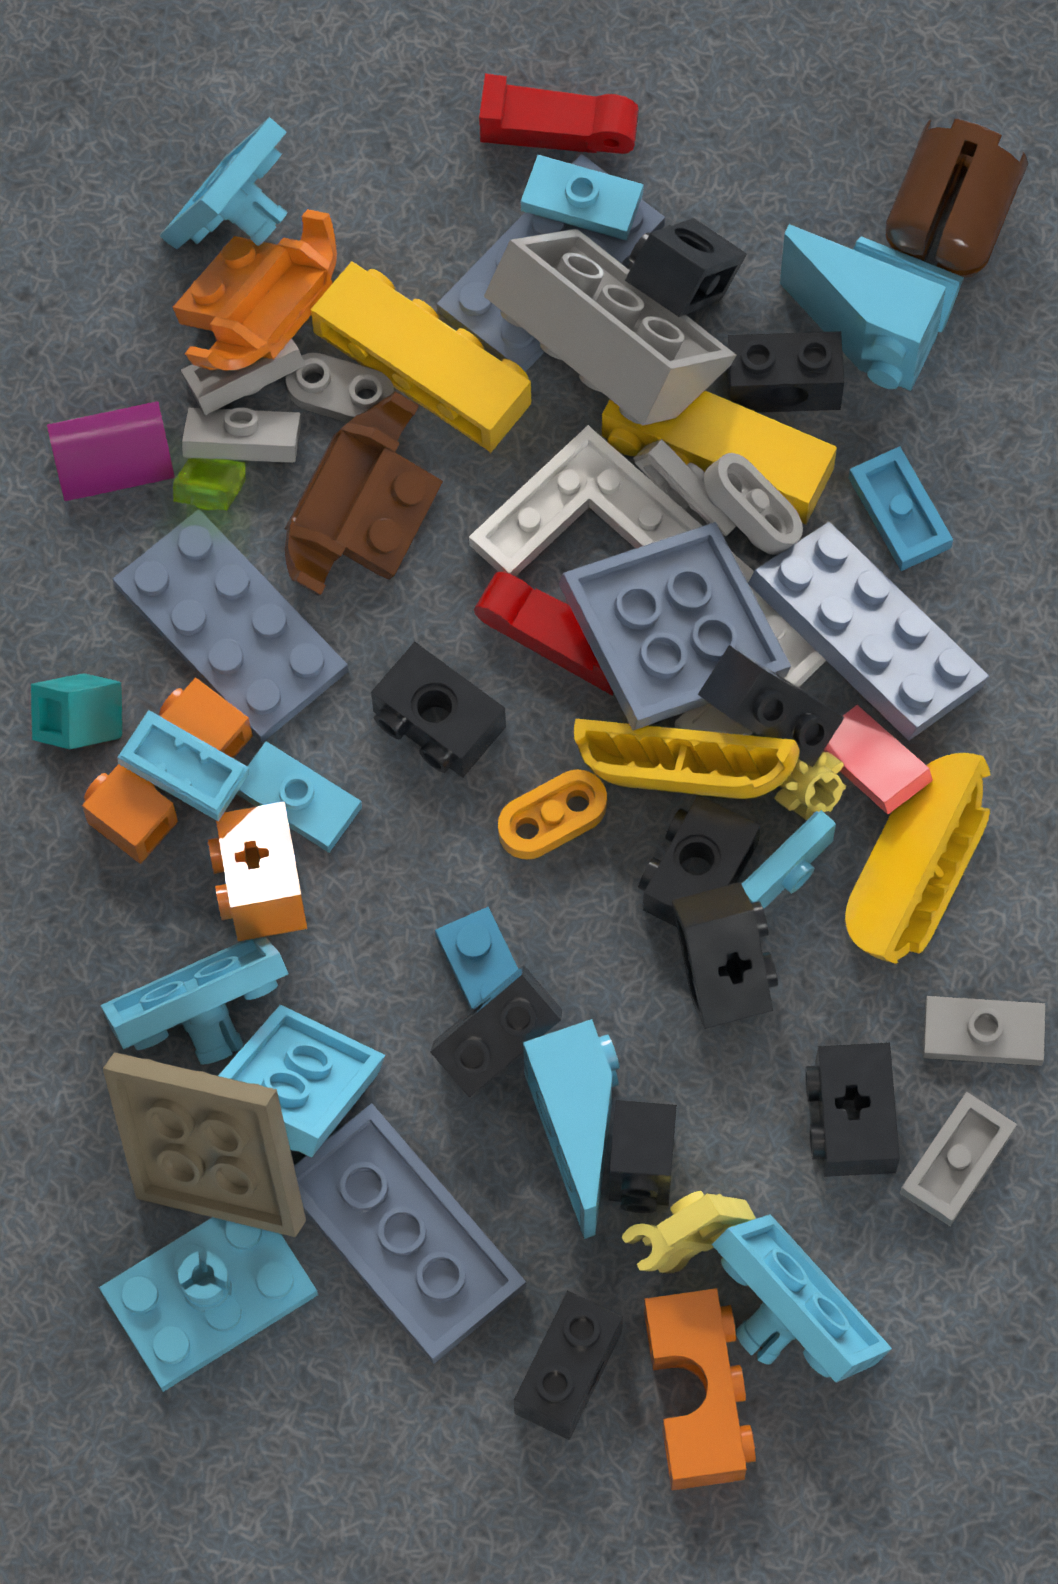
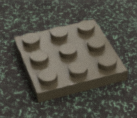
(205, 1144)

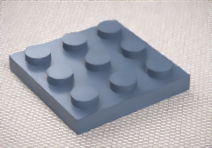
(666, 620)

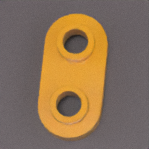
(549, 813)

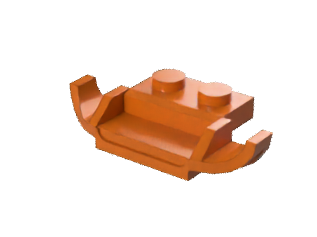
(258, 294)

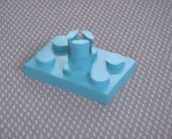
(232, 193)
(198, 1000)
(313, 1070)
(206, 1296)
(796, 1303)

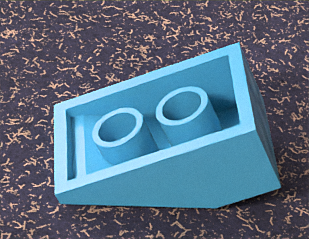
(881, 310)
(572, 1090)

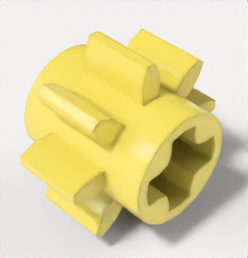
(812, 788)

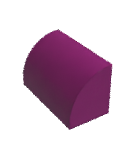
(111, 451)

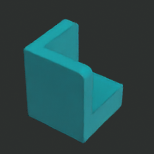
(76, 711)

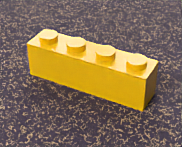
(422, 355)
(715, 426)

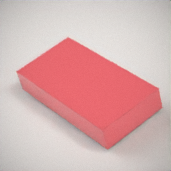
(877, 761)

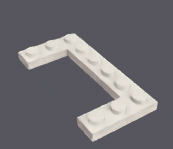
(600, 478)

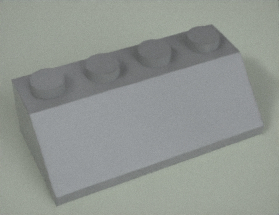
(603, 327)

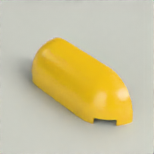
(685, 759)
(919, 860)

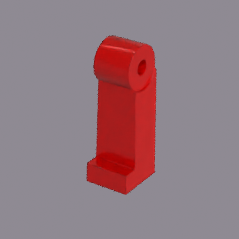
(556, 118)
(540, 625)

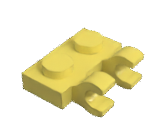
(691, 1229)

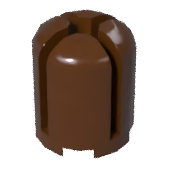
(980, 207)

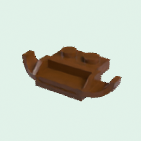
(360, 499)

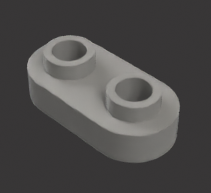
(338, 389)
(753, 504)

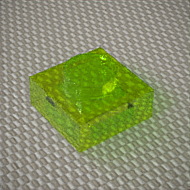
(209, 483)

